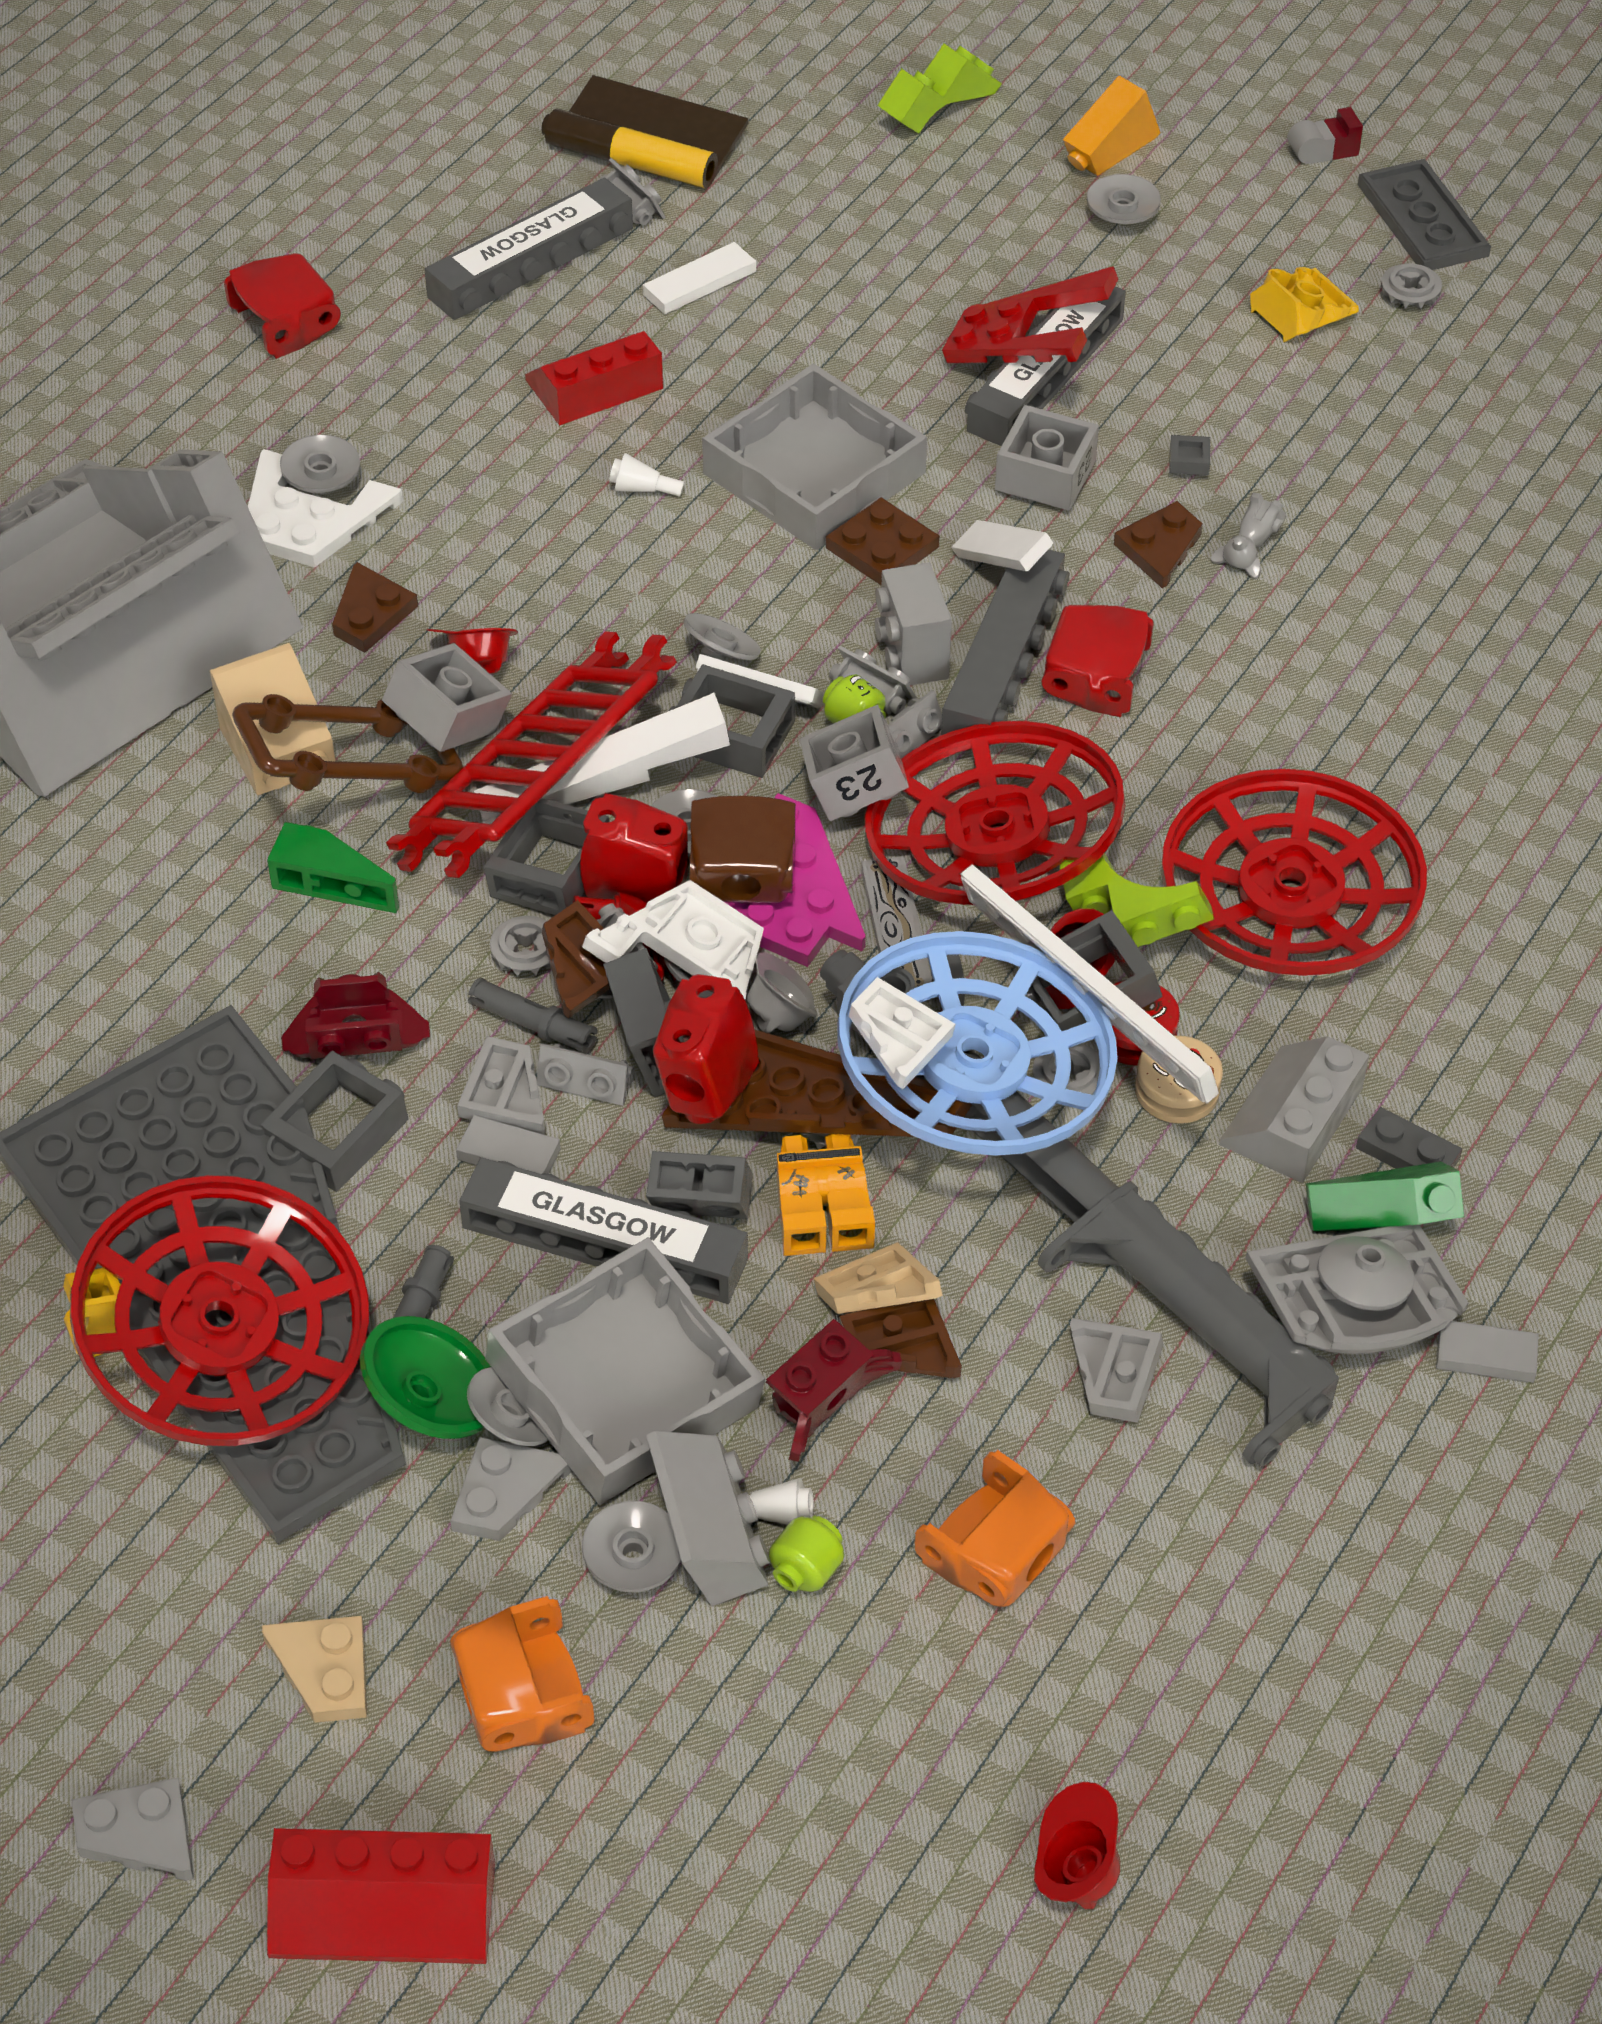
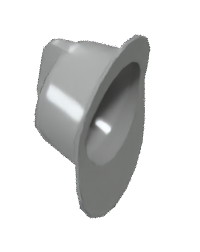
(779, 995)

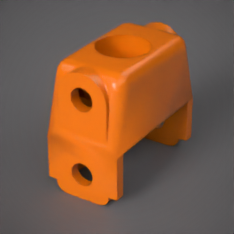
(998, 1534)
(520, 1678)

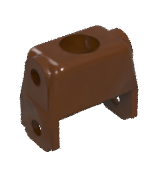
(743, 847)

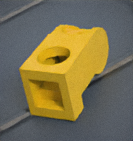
(98, 1303)

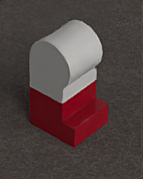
(1327, 138)

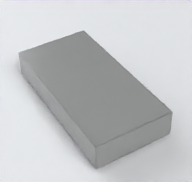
(509, 1144)
(1488, 1351)

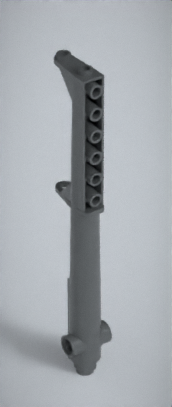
(1130, 1232)

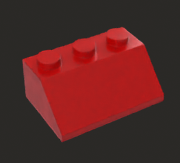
(599, 378)

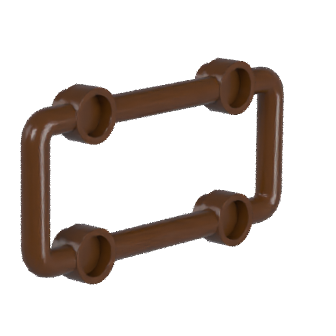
(308, 768)

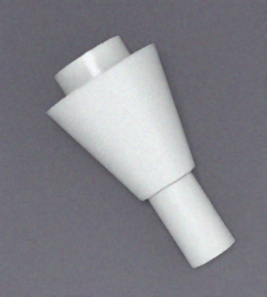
(638, 477)
(783, 1502)

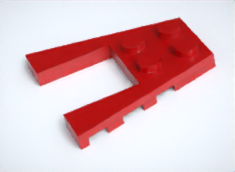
(1001, 325)

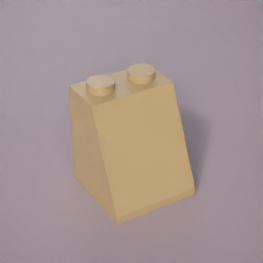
(250, 681)

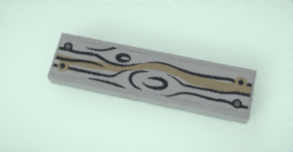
(893, 913)

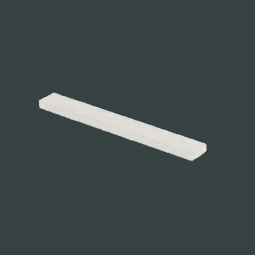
(1122, 1011)

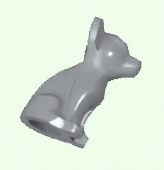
(1257, 525)

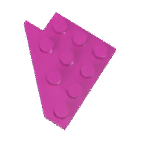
(818, 902)

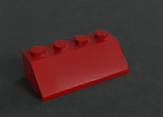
(380, 1896)

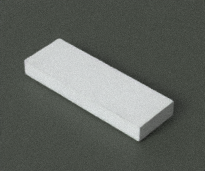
(699, 278)
(1002, 545)
(803, 694)

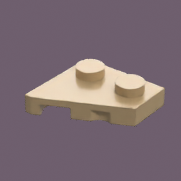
(878, 1281)
(323, 1664)

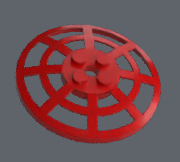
(1017, 807)
(1300, 861)
(219, 1287)

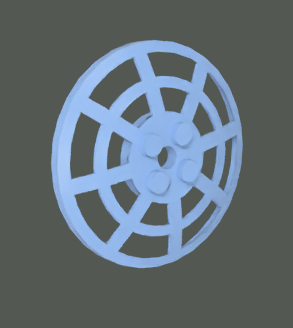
(993, 1035)

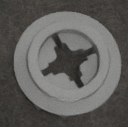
(1411, 276)
(517, 931)
(1083, 1065)

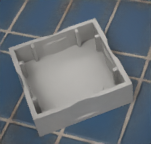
(813, 455)
(620, 1361)

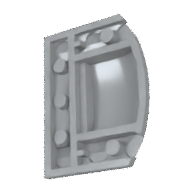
(1327, 1324)

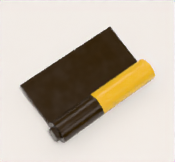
(646, 131)

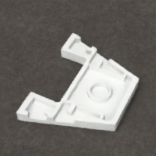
(305, 525)
(690, 931)

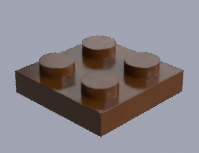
(881, 540)

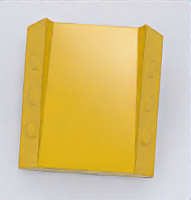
(1300, 301)

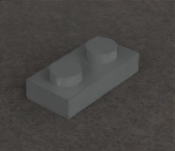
(1404, 1143)

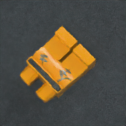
(819, 1179)

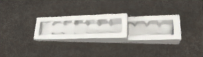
(628, 754)

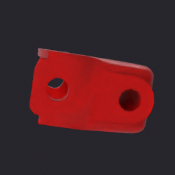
(287, 297)
(1096, 653)
(635, 853)
(717, 1060)

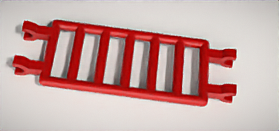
(472, 835)

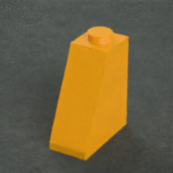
(1112, 128)

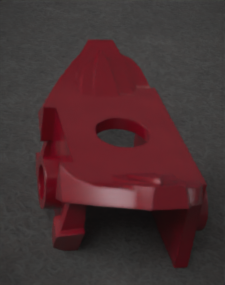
(322, 1025)
(824, 1378)

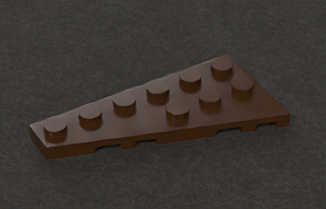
(811, 1092)

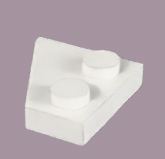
(899, 1029)

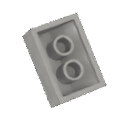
(1298, 1105)
(709, 1514)

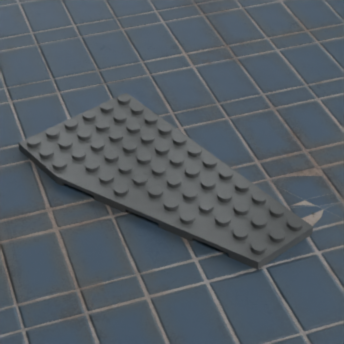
(191, 1114)

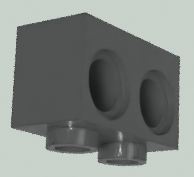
(700, 1184)

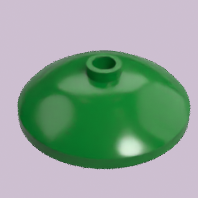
(422, 1375)

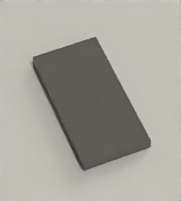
(1423, 215)

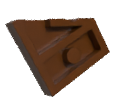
(1160, 541)
(370, 608)
(576, 972)
(912, 1330)

